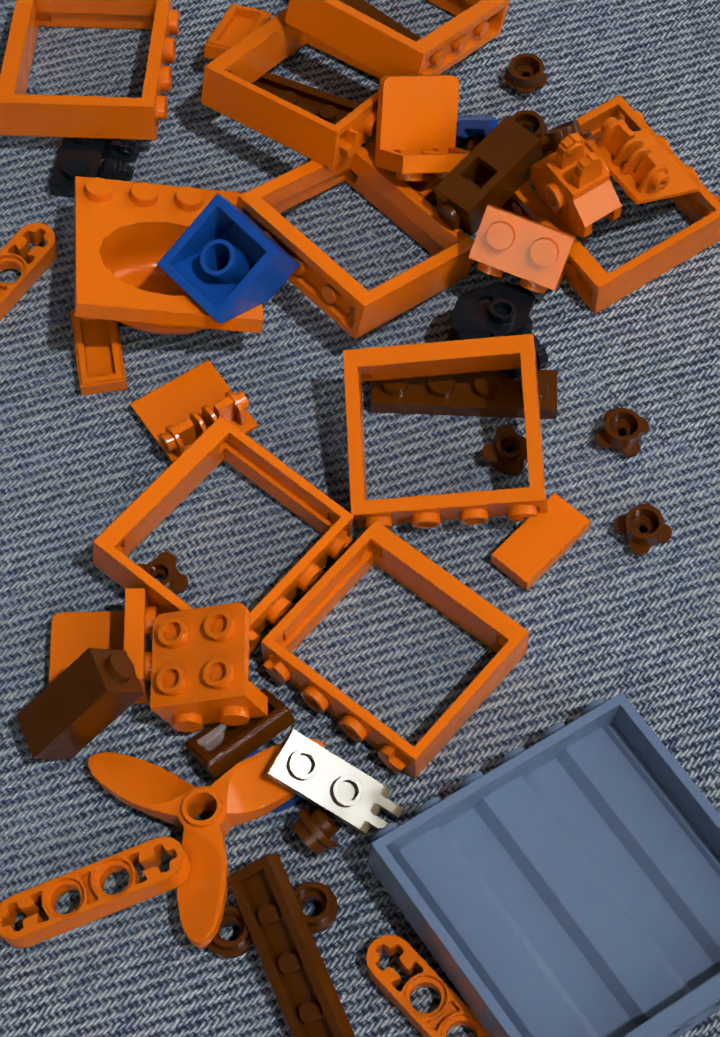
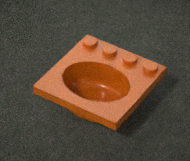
(117, 244)

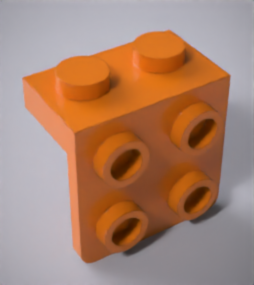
(418, 126)
(522, 249)
(114, 630)
(204, 668)

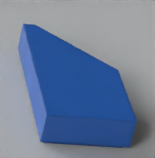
(474, 125)

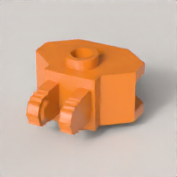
(576, 185)

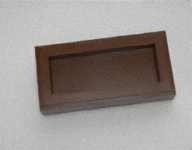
(224, 745)

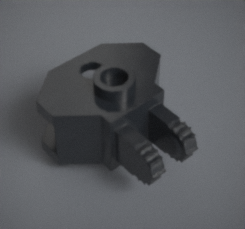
(506, 316)

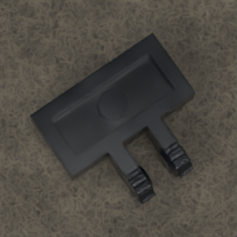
(91, 159)

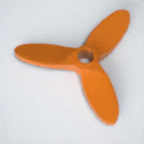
(234, 797)

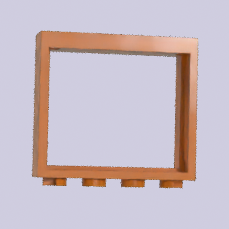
(392, 52)
(230, 91)
(87, 115)
(581, 270)
(323, 278)
(433, 360)
(216, 444)
(437, 588)

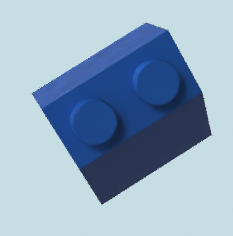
(227, 261)

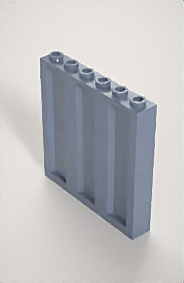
(569, 884)

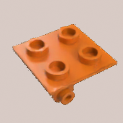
(640, 163)
(189, 406)

